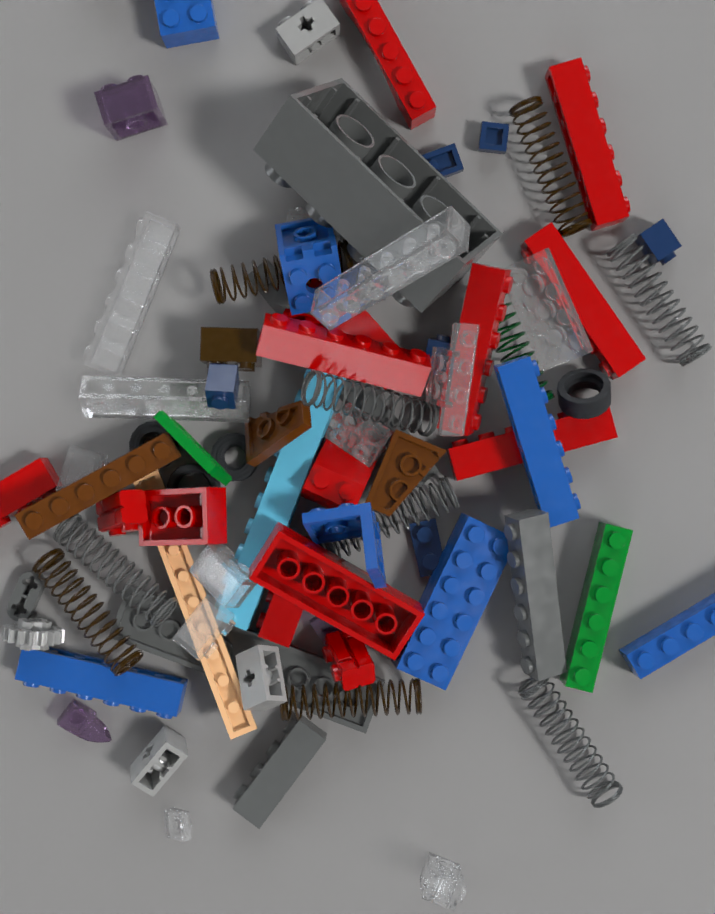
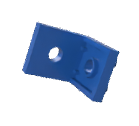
(304, 254)
(350, 522)

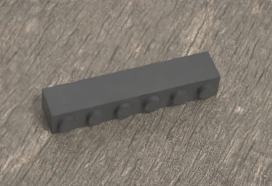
(535, 593)

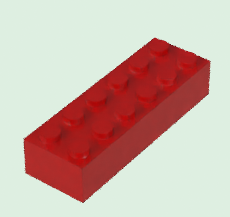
(335, 591)

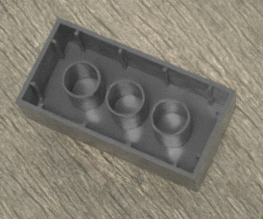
(366, 181)

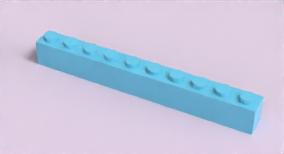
(283, 490)

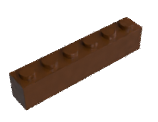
(97, 485)

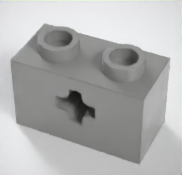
(301, 43)
(261, 678)
(158, 761)

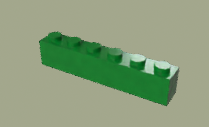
(596, 606)

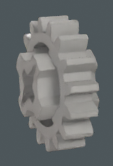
(33, 634)

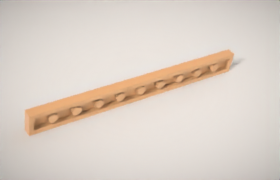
(190, 594)

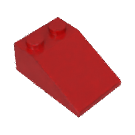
(336, 477)
(185, 517)

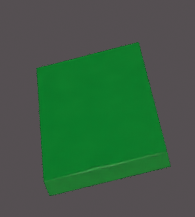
(193, 447)

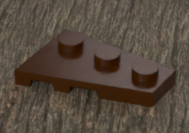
(275, 430)
(401, 470)

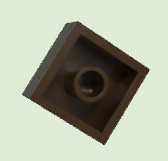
(231, 347)

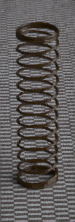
(576, 227)
(221, 295)
(122, 667)
(417, 689)

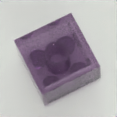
(130, 107)

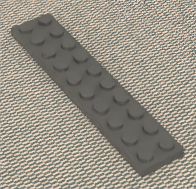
(297, 664)

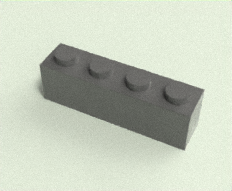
(279, 771)

